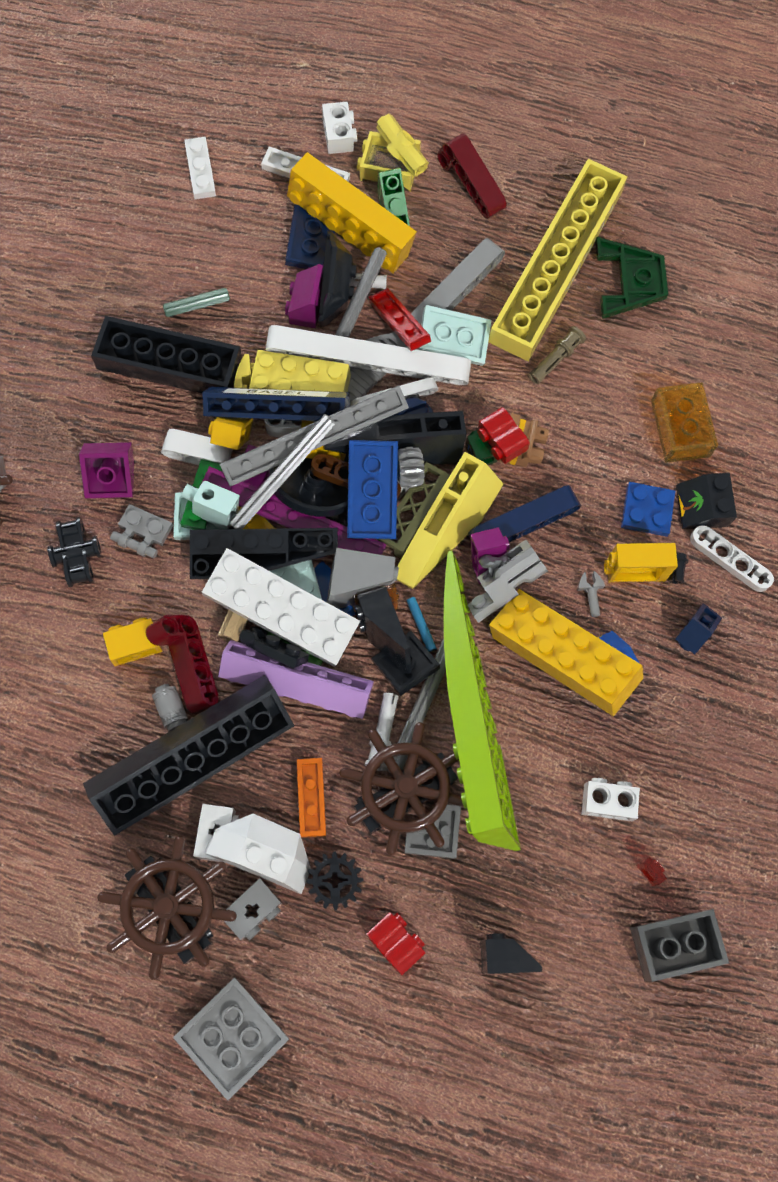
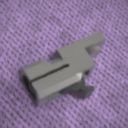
(503, 576)

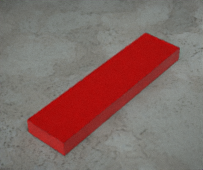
(399, 319)

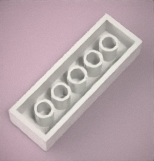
(280, 607)

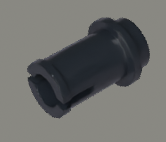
(679, 572)

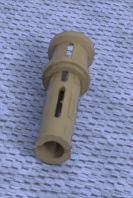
(563, 348)

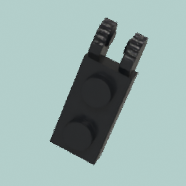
(272, 647)

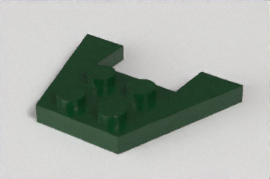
(641, 277)

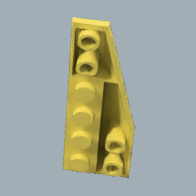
(453, 514)

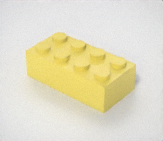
(298, 373)

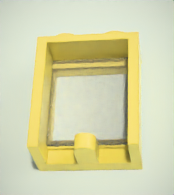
(378, 159)

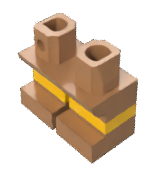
(534, 434)

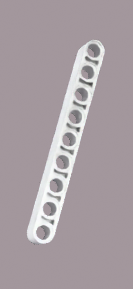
(369, 355)

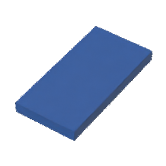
(372, 489)

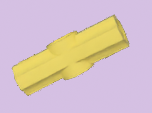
(402, 145)

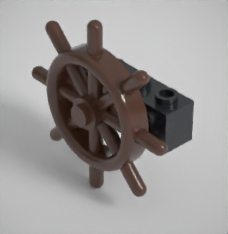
(405, 790)
(167, 908)

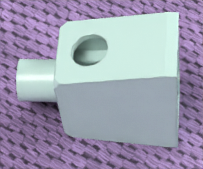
(212, 503)

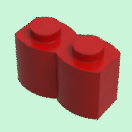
(503, 435)
(396, 943)

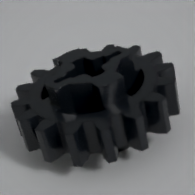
(317, 881)

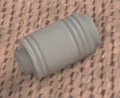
(169, 706)

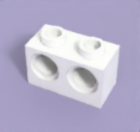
(338, 127)
(610, 807)

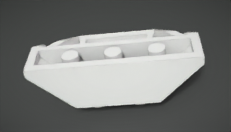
(262, 850)

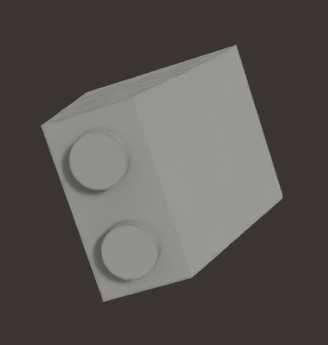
(357, 573)

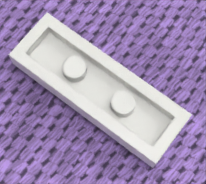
(200, 168)

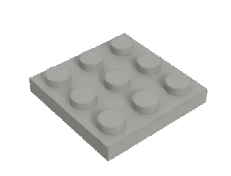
(231, 1038)

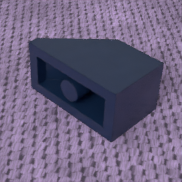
(698, 629)

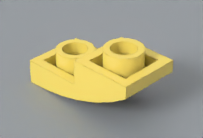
(244, 373)

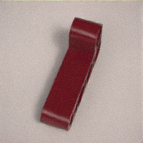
(473, 174)
(189, 659)

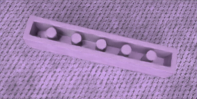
(304, 683)

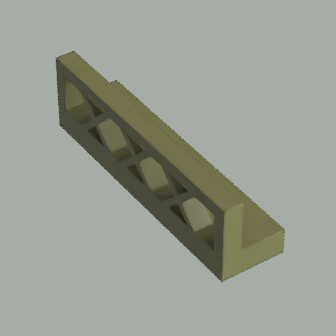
(414, 524)

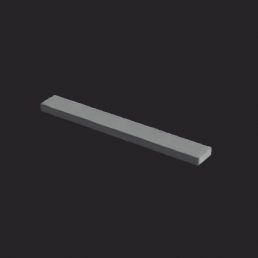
(346, 422)

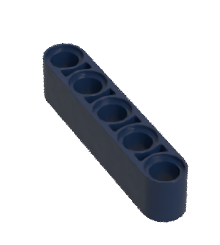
(533, 514)

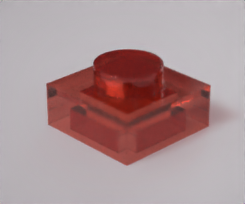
(652, 871)

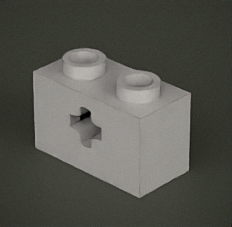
(256, 895)

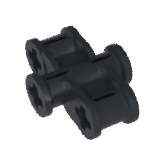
(74, 551)

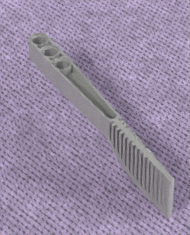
(445, 296)

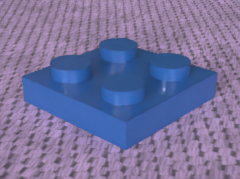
(648, 509)

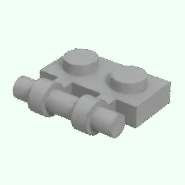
(144, 525)

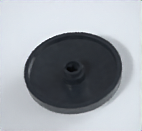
(312, 494)

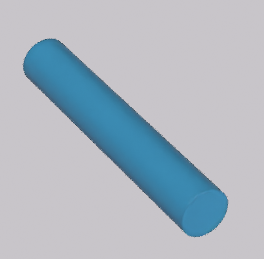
(421, 624)

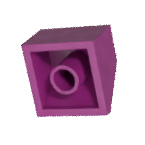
(305, 298)
(107, 470)

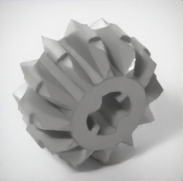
(410, 467)

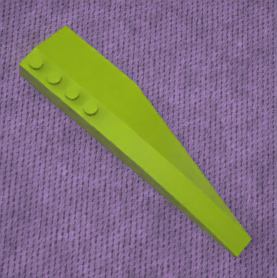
(476, 747)

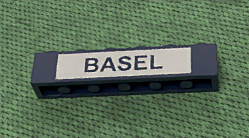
(272, 403)

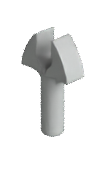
(592, 592)

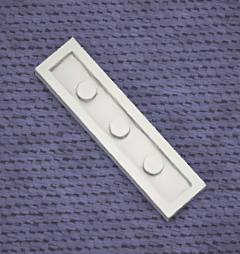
(282, 163)

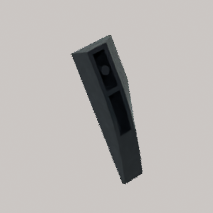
(436, 434)
(264, 547)

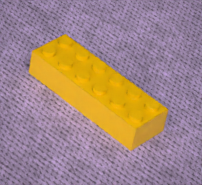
(349, 211)
(567, 652)

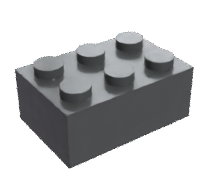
(679, 945)

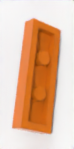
(311, 797)

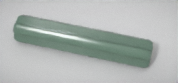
(196, 302)

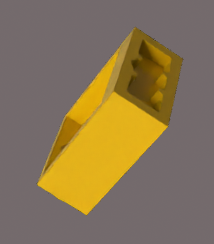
(641, 562)

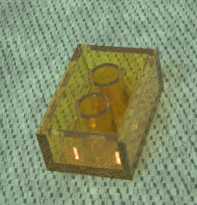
(684, 422)

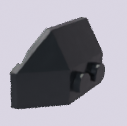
(336, 280)

